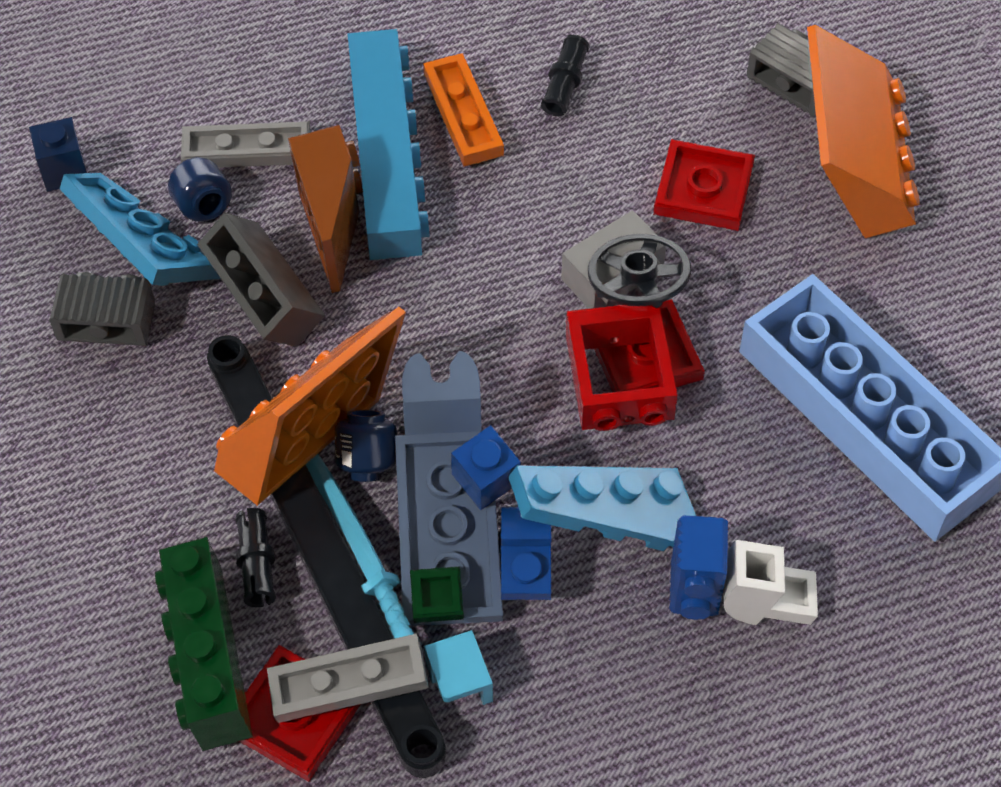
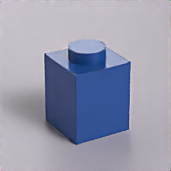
(484, 467)

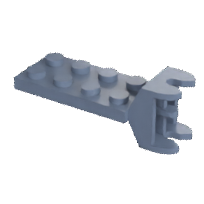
(436, 515)

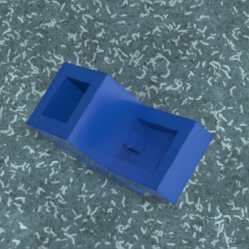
(524, 557)

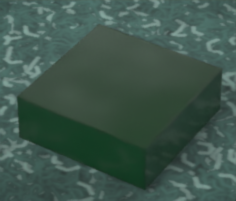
(436, 594)

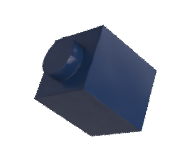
(57, 151)

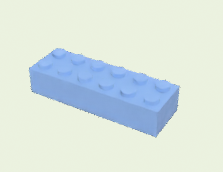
(874, 406)

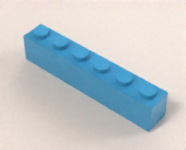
(385, 146)

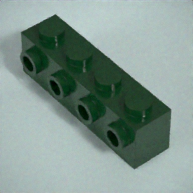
(204, 645)

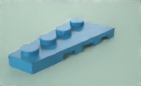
(136, 232)
(613, 500)

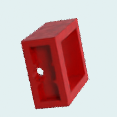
(620, 327)

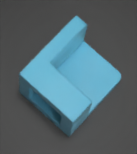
(458, 668)

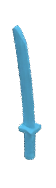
(379, 582)

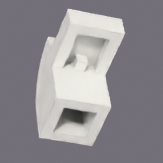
(763, 588)

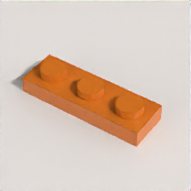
(463, 109)

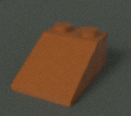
(328, 195)

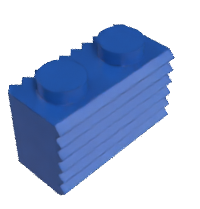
(698, 566)

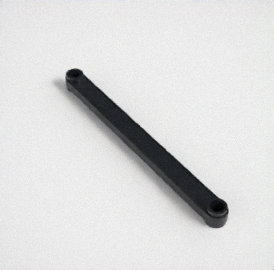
(329, 563)

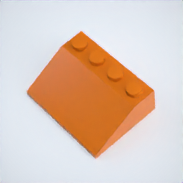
(862, 134)
(304, 414)

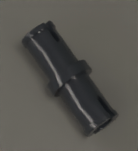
(565, 75)
(255, 557)

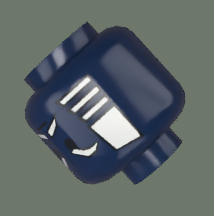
(365, 444)

